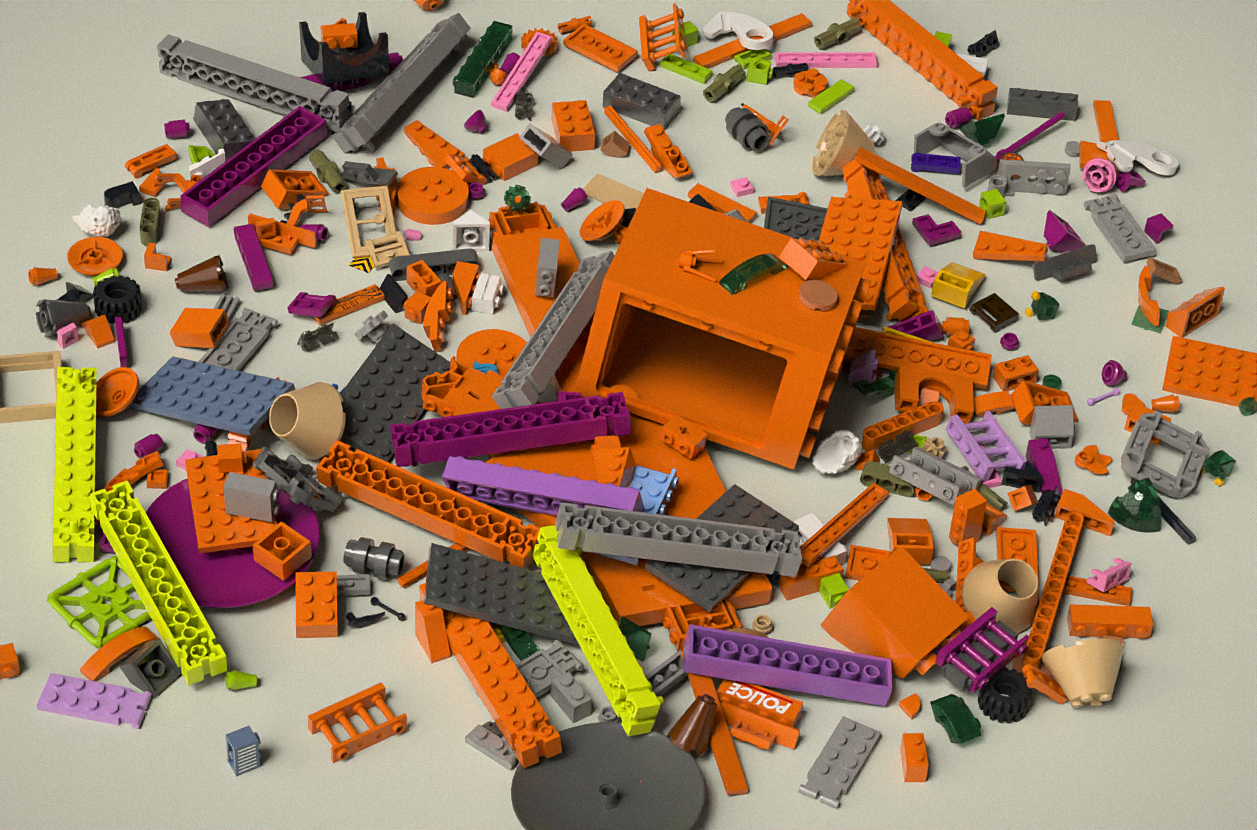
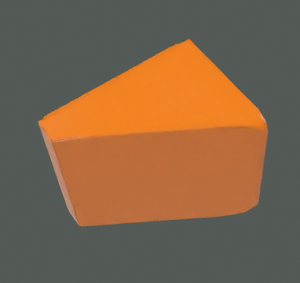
(928, 395)
(865, 457)

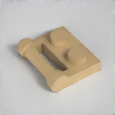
(382, 255)

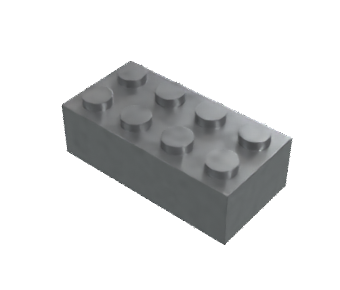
(641, 101)
(222, 126)

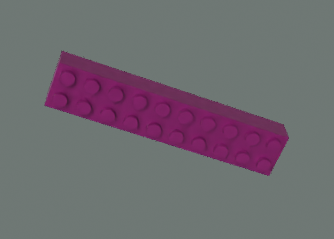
(247, 169)

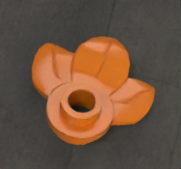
(1092, 460)

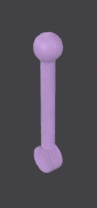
(1115, 392)

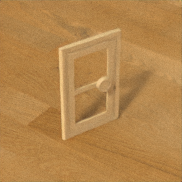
(386, 216)

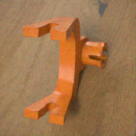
(184, 185)

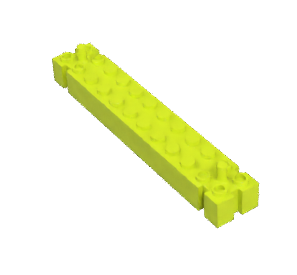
(74, 464)
(158, 583)
(597, 633)

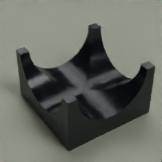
(345, 63)

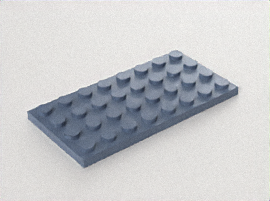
(210, 395)

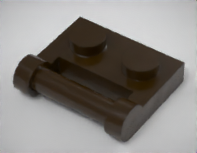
(997, 308)

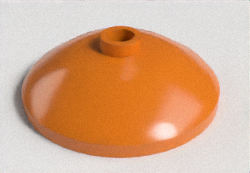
(116, 391)

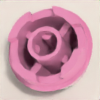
(1099, 175)

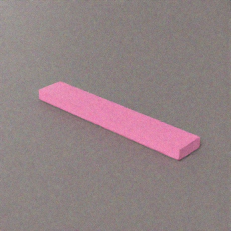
(828, 59)
(521, 71)

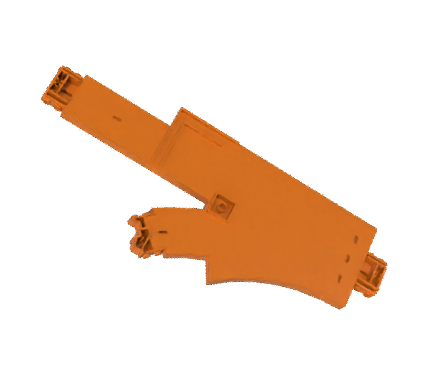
(464, 390)

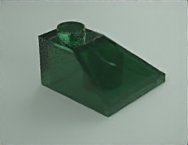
(983, 130)

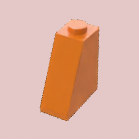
(431, 631)

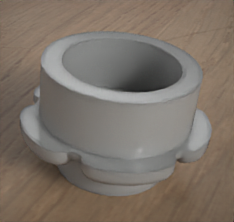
(609, 712)

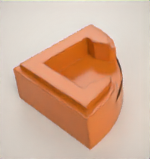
(910, 705)

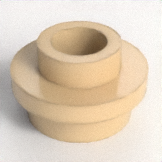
(762, 624)

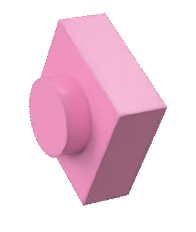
(741, 187)
(927, 276)
(67, 335)
(188, 454)

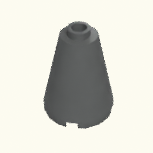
(57, 314)

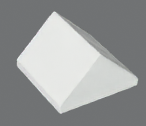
(471, 232)

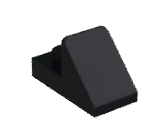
(76, 293)
(1019, 478)

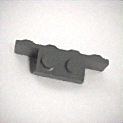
(366, 174)
(1066, 264)

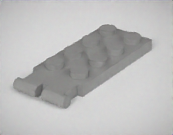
(1120, 228)
(240, 340)
(546, 665)
(840, 761)

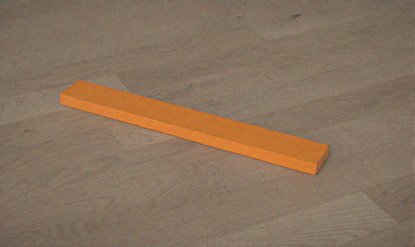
(729, 50)
(920, 185)
(842, 523)
(721, 739)

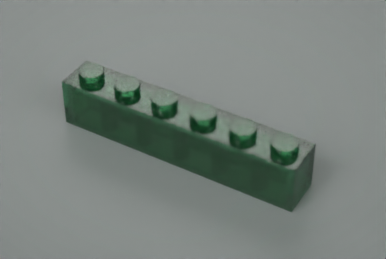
(488, 50)

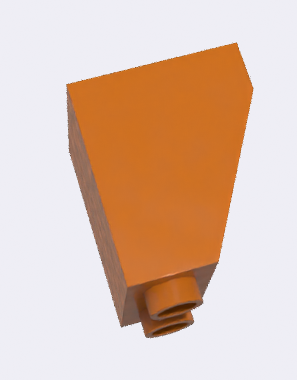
(896, 615)

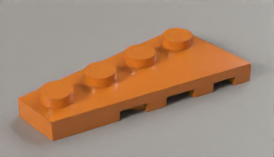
(431, 144)
(1003, 247)

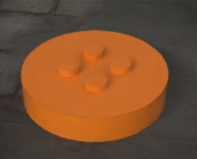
(432, 195)
(491, 347)

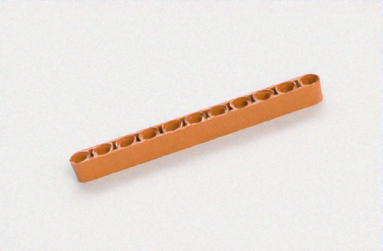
(1053, 589)

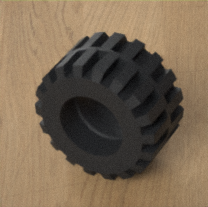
(117, 298)
(1005, 707)

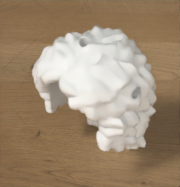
(98, 221)
(837, 452)

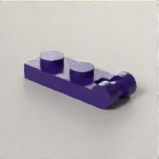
(935, 163)

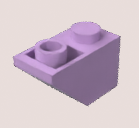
(862, 368)

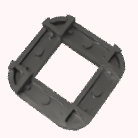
(295, 480)

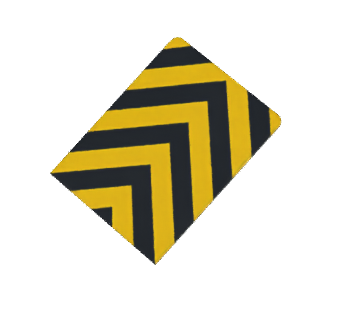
(363, 263)

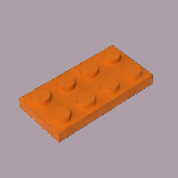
(600, 47)
(1016, 544)

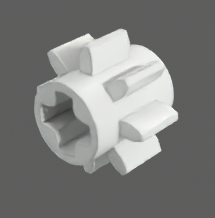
(874, 134)

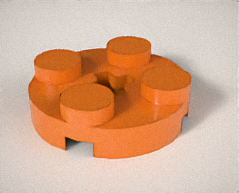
(809, 83)

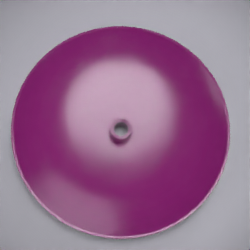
(231, 575)

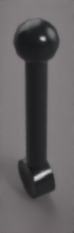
(375, 601)

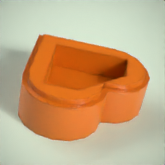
(1129, 402)

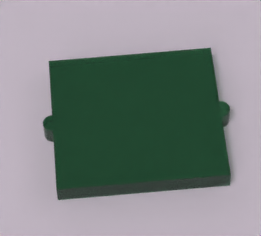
(1141, 321)
(636, 637)

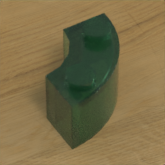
(956, 718)

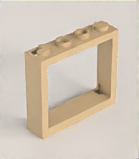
(28, 362)

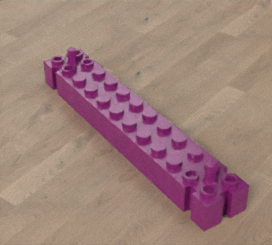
(509, 429)

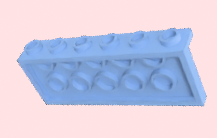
(655, 493)

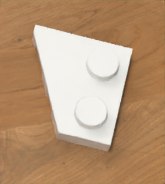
(207, 164)

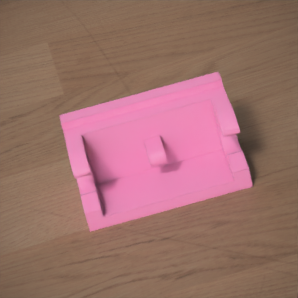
(1110, 577)

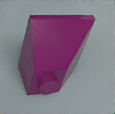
(1060, 234)

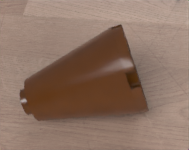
(203, 277)
(695, 726)

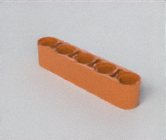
(916, 420)

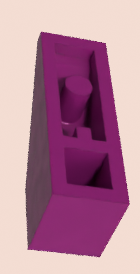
(922, 326)
(1042, 458)

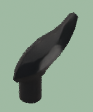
(362, 621)

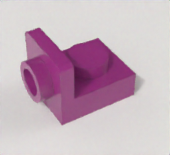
(1128, 179)

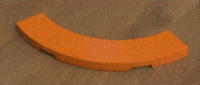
(142, 467)

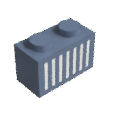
(243, 750)

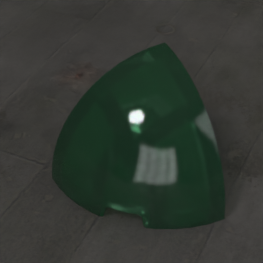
(1138, 508)

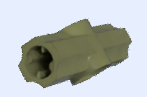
(837, 33)
(724, 83)
(327, 171)

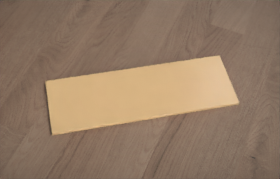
(606, 190)

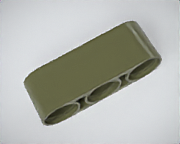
(150, 221)
(879, 474)

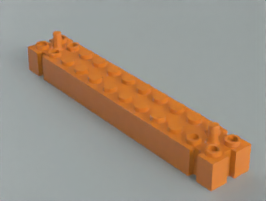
(926, 55)
(900, 280)
(428, 505)
(501, 687)

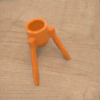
(688, 259)

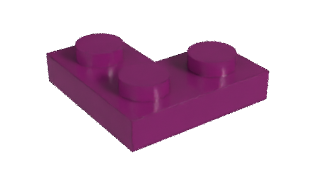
(935, 233)

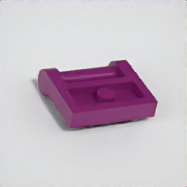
(311, 304)

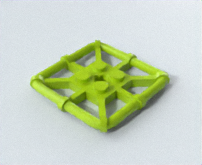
(93, 603)

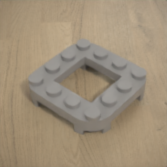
(1192, 444)

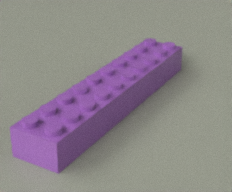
(533, 489)
(787, 665)

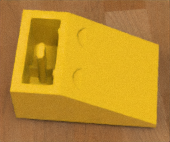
(956, 284)

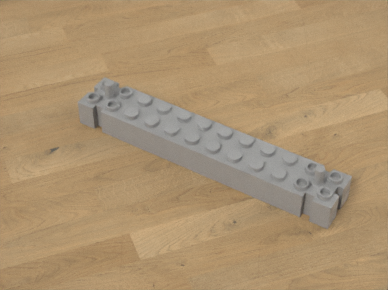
(250, 81)
(402, 84)
(554, 335)
(678, 539)

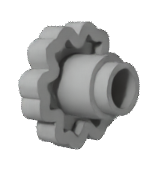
(373, 327)

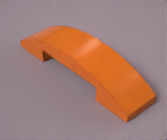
(1149, 308)
(115, 650)

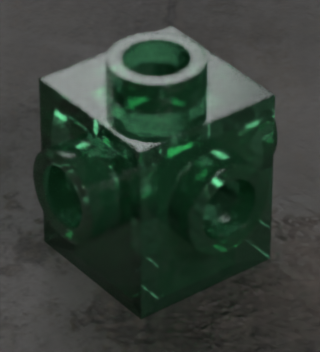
(512, 193)

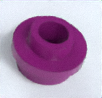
(476, 190)
(1009, 341)

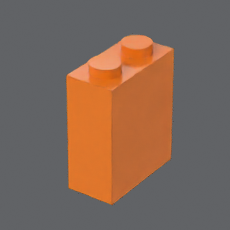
(510, 157)
(199, 327)

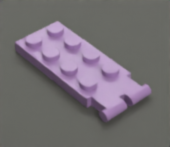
(93, 700)

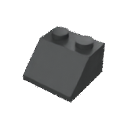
(151, 668)

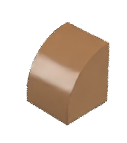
(614, 145)

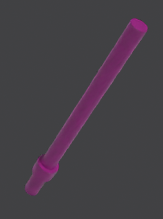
(1031, 135)

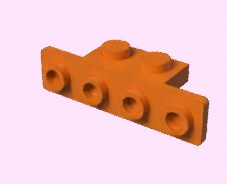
(286, 236)
(966, 562)
(758, 728)

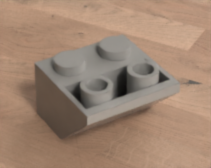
(1054, 424)

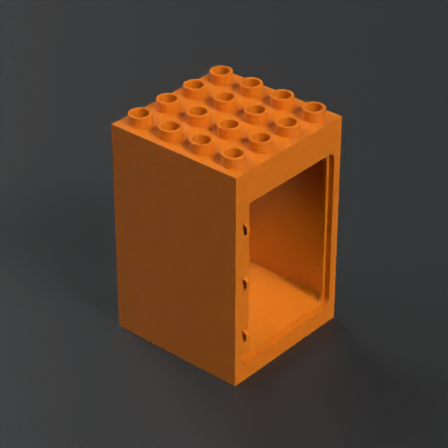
(663, 326)

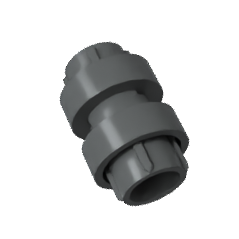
(747, 129)
(365, 556)

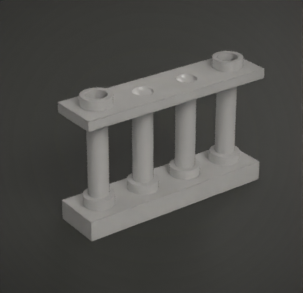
(934, 475)

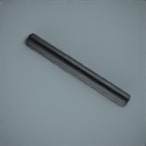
(1173, 520)

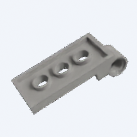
(1007, 185)

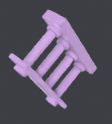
(975, 454)

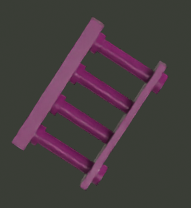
(975, 632)

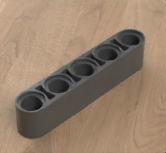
(438, 262)

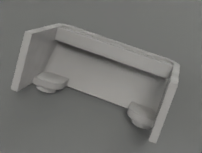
(978, 158)

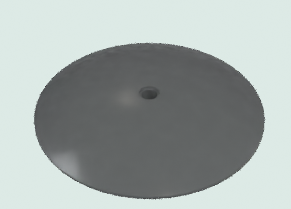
(599, 783)

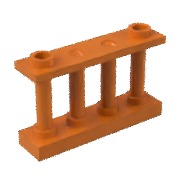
(647, 37)
(353, 706)

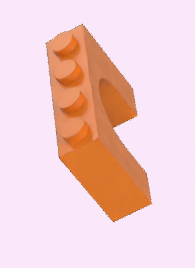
(954, 389)

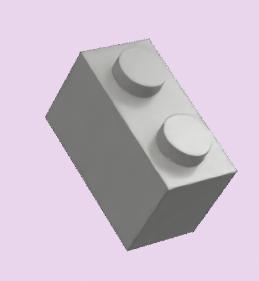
(571, 697)

